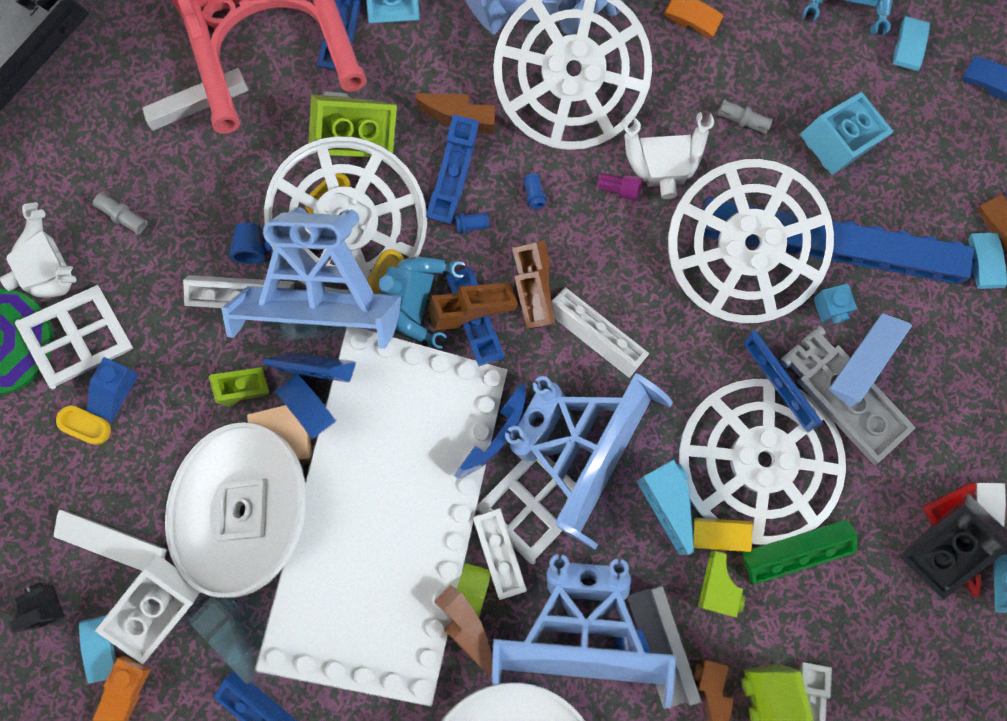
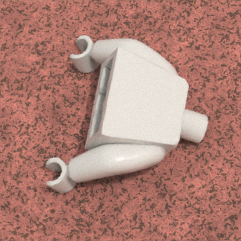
(666, 159)
(37, 260)

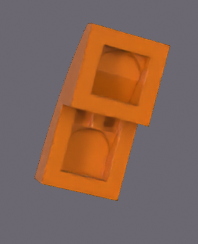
(695, 14)

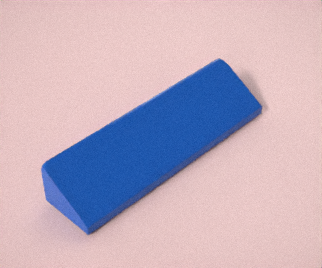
(313, 366)
(782, 382)
(249, 700)

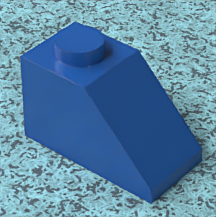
(109, 388)

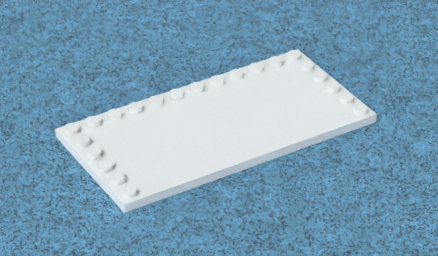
(384, 521)

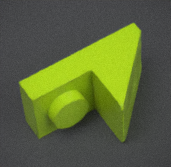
(238, 385)
(474, 585)

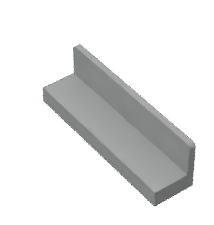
(655, 618)

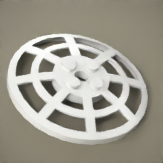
(569, 87)
(342, 198)
(736, 230)
(745, 462)

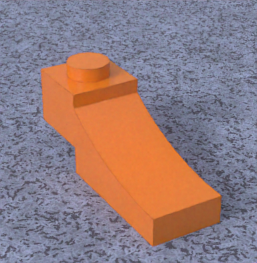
(121, 690)

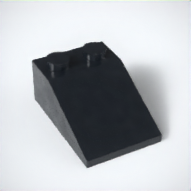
(956, 547)

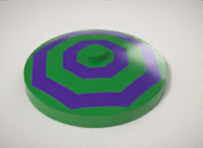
(16, 361)

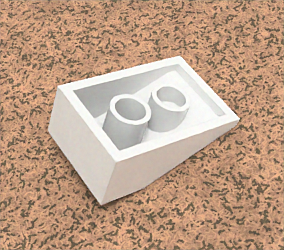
(148, 610)

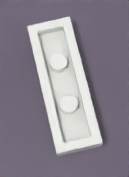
(499, 553)

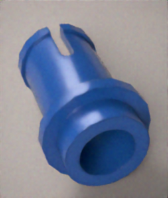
(536, 198)
(471, 222)

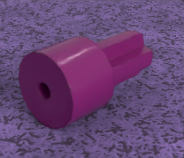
(628, 187)

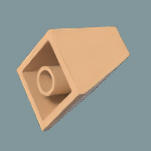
(288, 427)

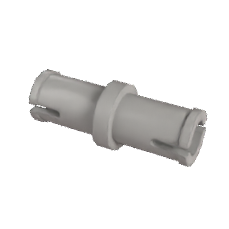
(744, 117)
(119, 213)

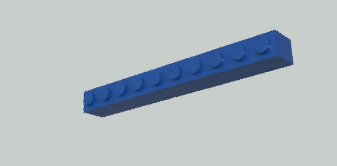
(870, 247)

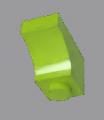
(718, 590)

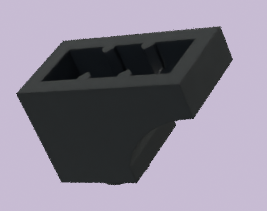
(36, 608)

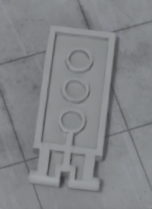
(871, 424)

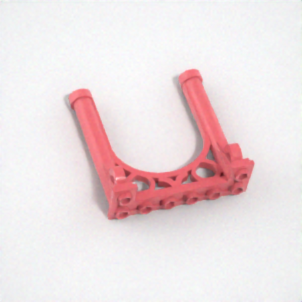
(198, 15)

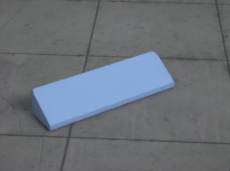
(869, 359)

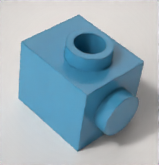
(835, 304)

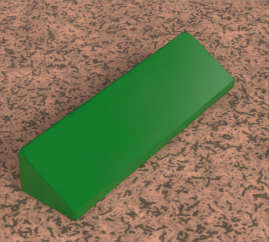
(800, 552)

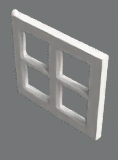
(73, 335)
(533, 504)

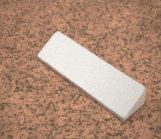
(188, 102)
(219, 289)
(596, 333)
(106, 540)

